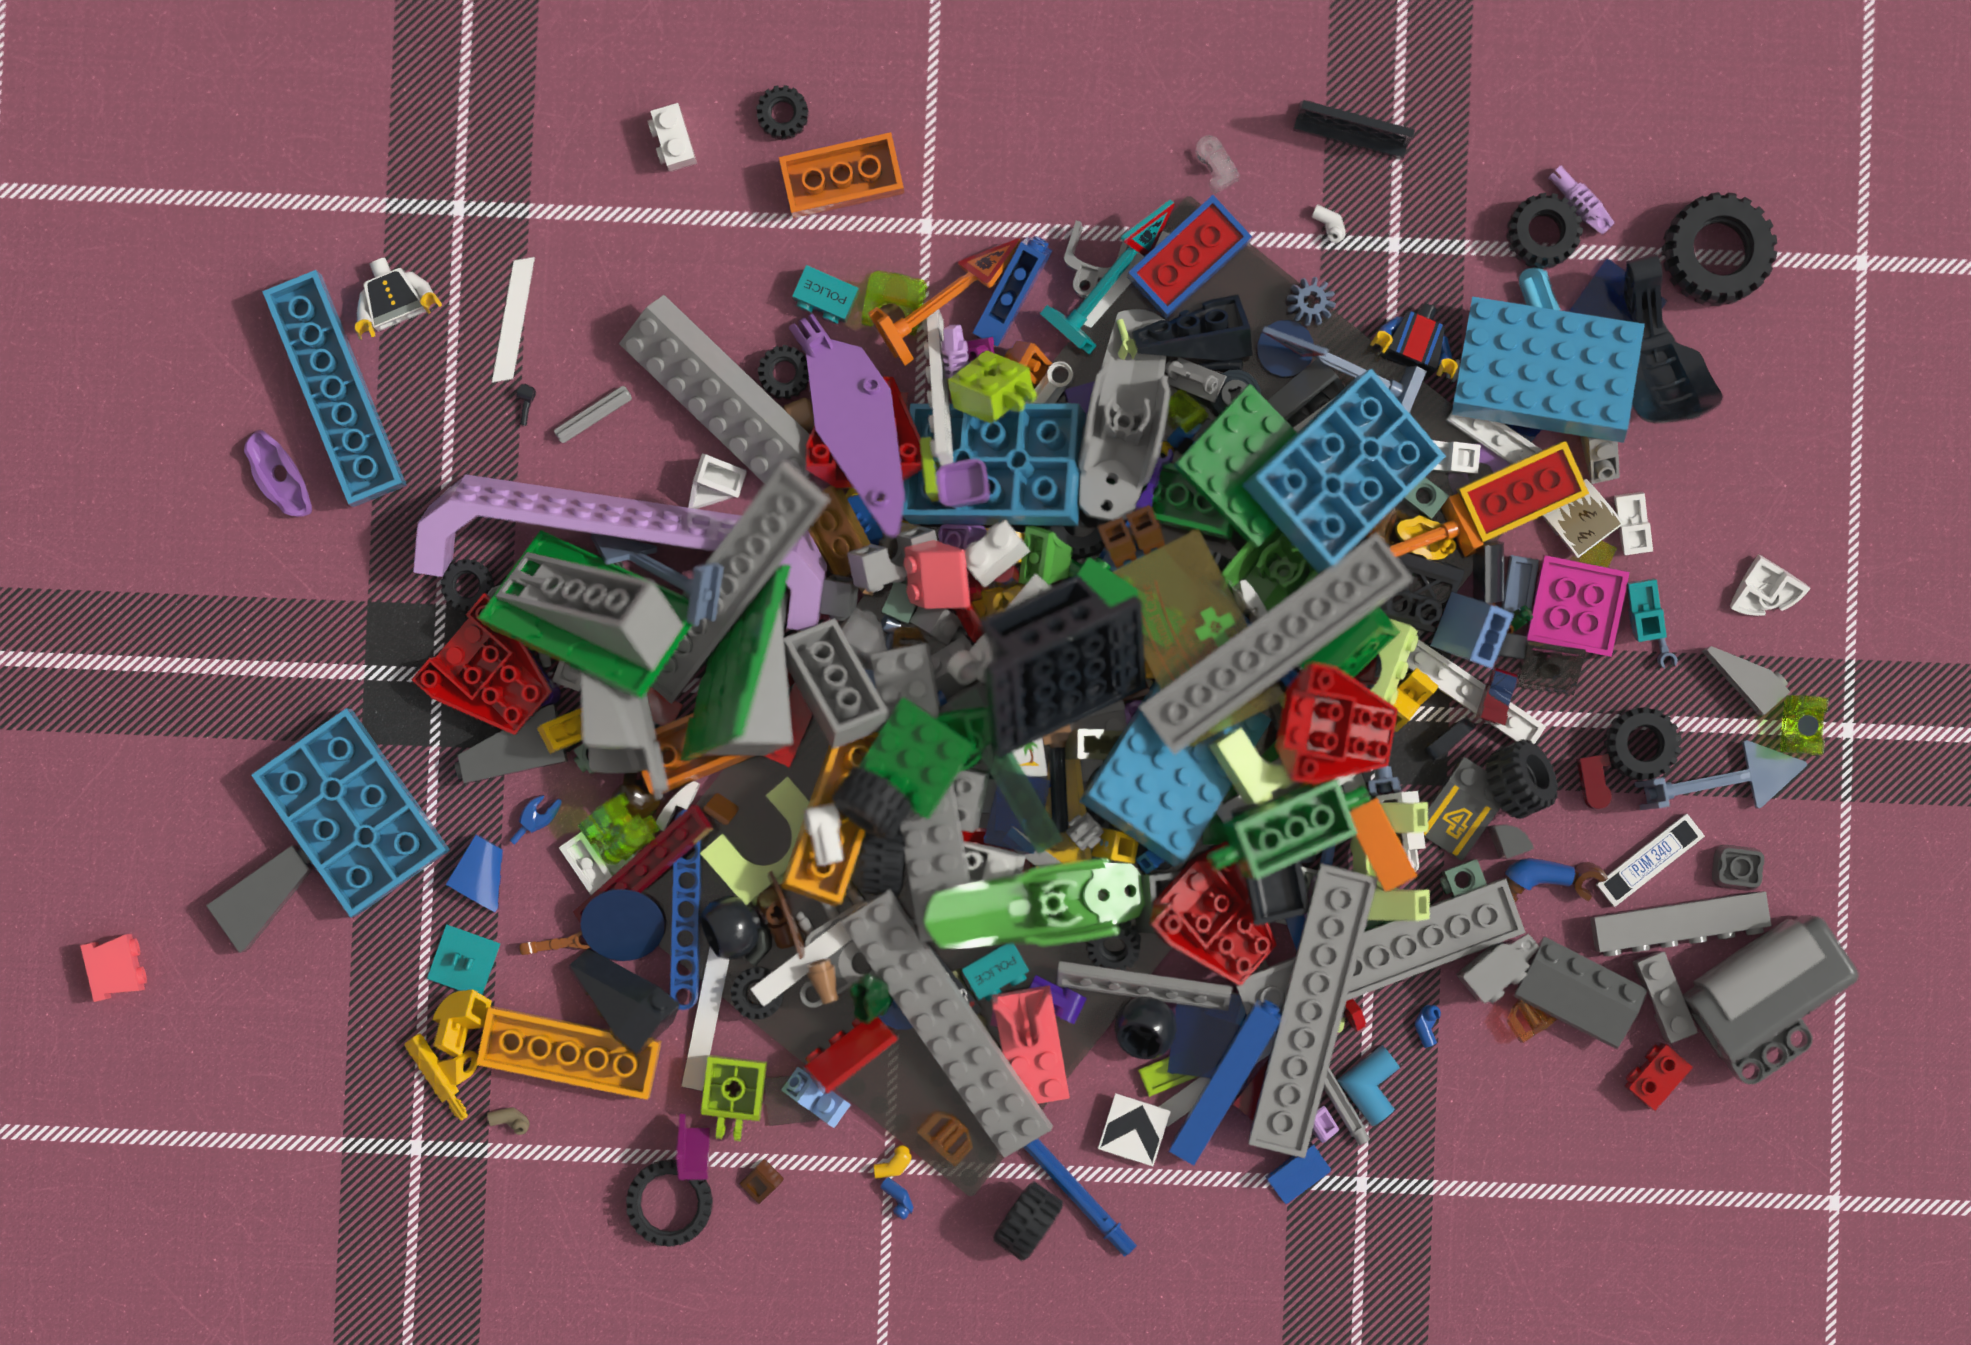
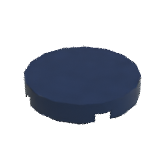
(1278, 358)

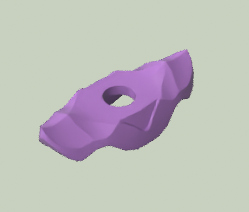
(264, 456)

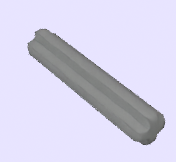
(593, 414)

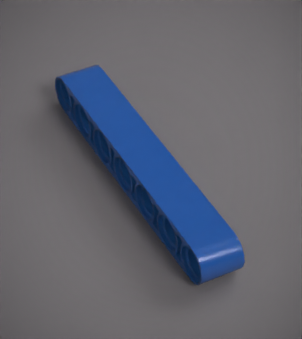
(682, 923)

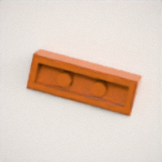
(1382, 845)

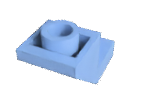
(805, 1092)

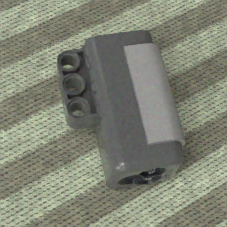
(1765, 990)

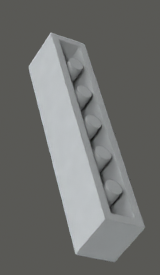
(1680, 922)

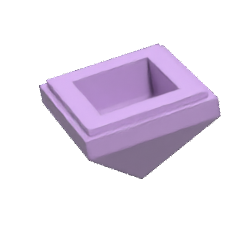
(1324, 1125)

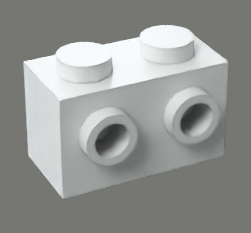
(673, 137)
(995, 553)

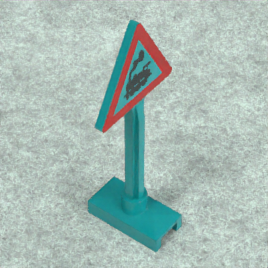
(1141, 240)

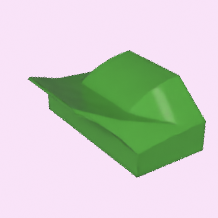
(1047, 556)

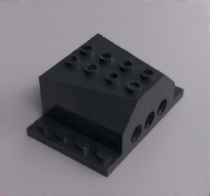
(1059, 661)

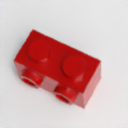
(1657, 1076)

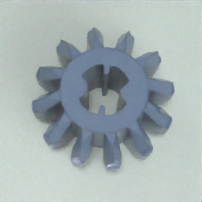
(1303, 294)

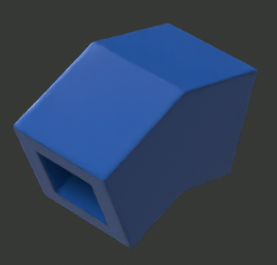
(1149, 861)

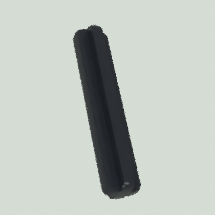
(1058, 788)

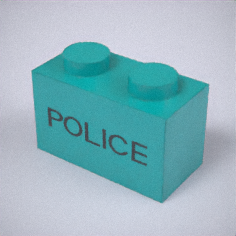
(825, 294)
(996, 970)

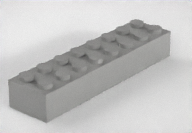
(716, 390)

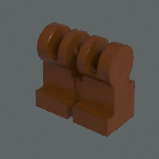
(1121, 539)

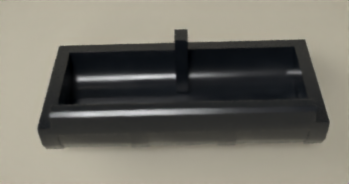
(1277, 894)

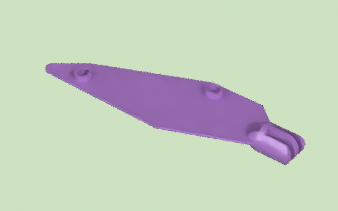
(855, 420)

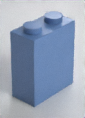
(1472, 629)

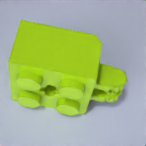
(991, 387)
(719, 1101)

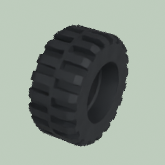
(1750, 227)

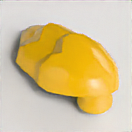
(1419, 525)

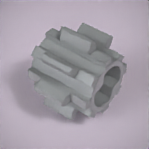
(1084, 831)

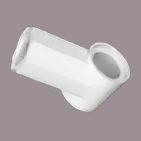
(1050, 391)
(822, 826)

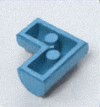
(1362, 1084)

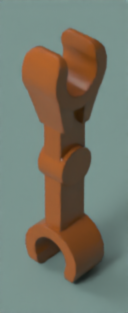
(534, 947)

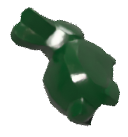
(870, 998)

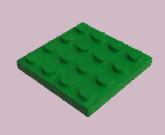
(1230, 454)

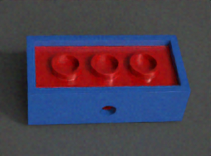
(1189, 256)

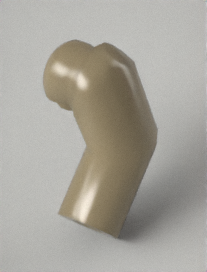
(511, 1117)

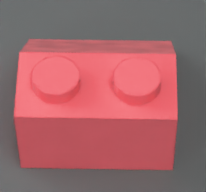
(936, 575)

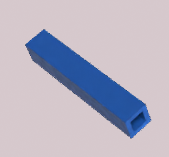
(1226, 1081)

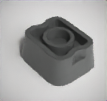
(1737, 867)

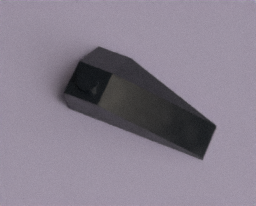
(1212, 333)
(630, 1004)

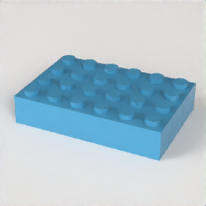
(1548, 369)
(1028, 466)
(1344, 471)
(1162, 795)
(350, 812)

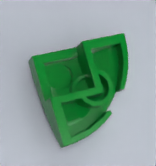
(972, 725)

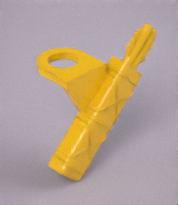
(443, 1074)

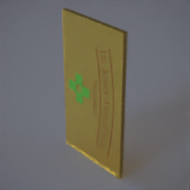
(1189, 616)

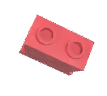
(113, 967)

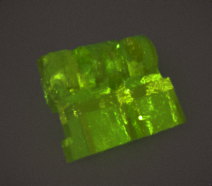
(616, 831)

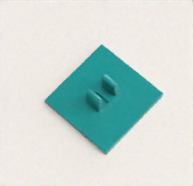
(463, 960)

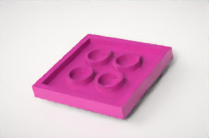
(1577, 605)

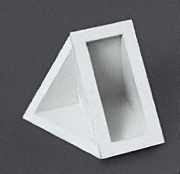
(715, 482)

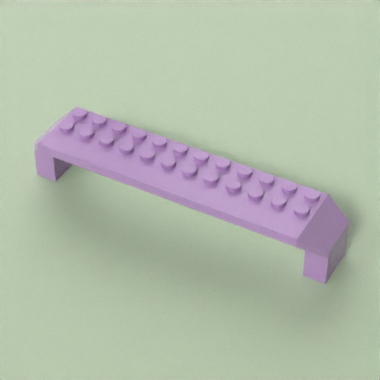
(606, 516)

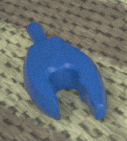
(532, 820)

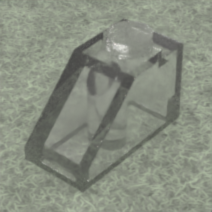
(865, 634)

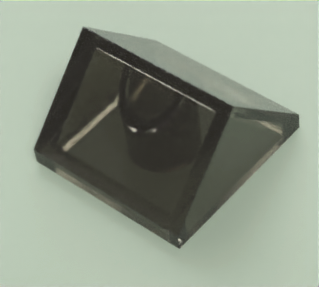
(1550, 668)

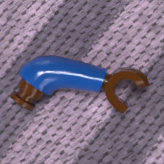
(1531, 872)

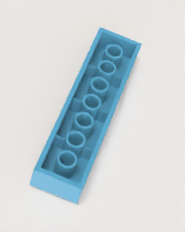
(334, 388)

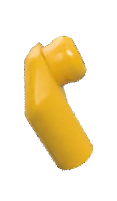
(896, 1165)

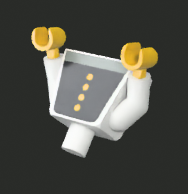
(391, 298)

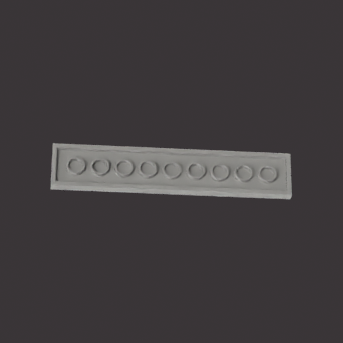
(748, 559)
(1276, 643)
(936, 844)
(1410, 947)
(1312, 1010)
(946, 1024)

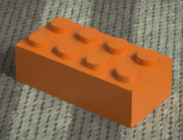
(841, 175)
(681, 772)

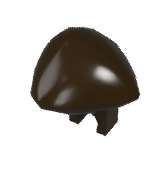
(639, 798)

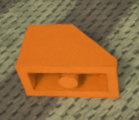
(1032, 357)

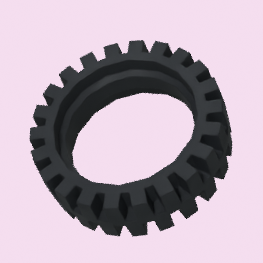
(653, 1234)

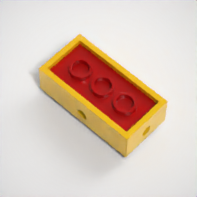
(1523, 491)

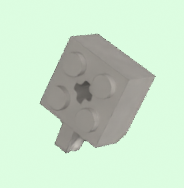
(1497, 968)

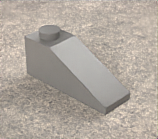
(1753, 682)

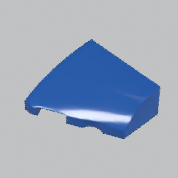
(479, 873)

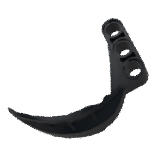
(1670, 377)

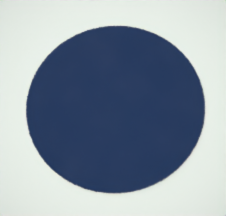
(622, 925)

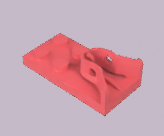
(1032, 1041)

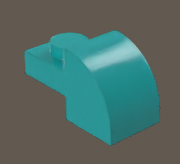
(1645, 610)

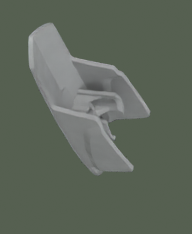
(1123, 425)
(620, 733)

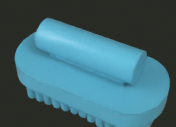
(1537, 289)

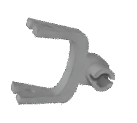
(1084, 272)

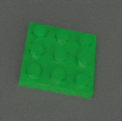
(918, 756)

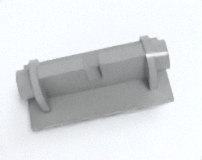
(1195, 379)

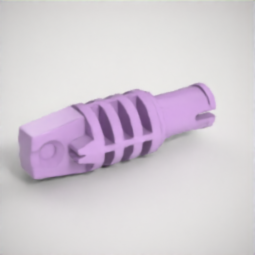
(1586, 203)
(954, 350)

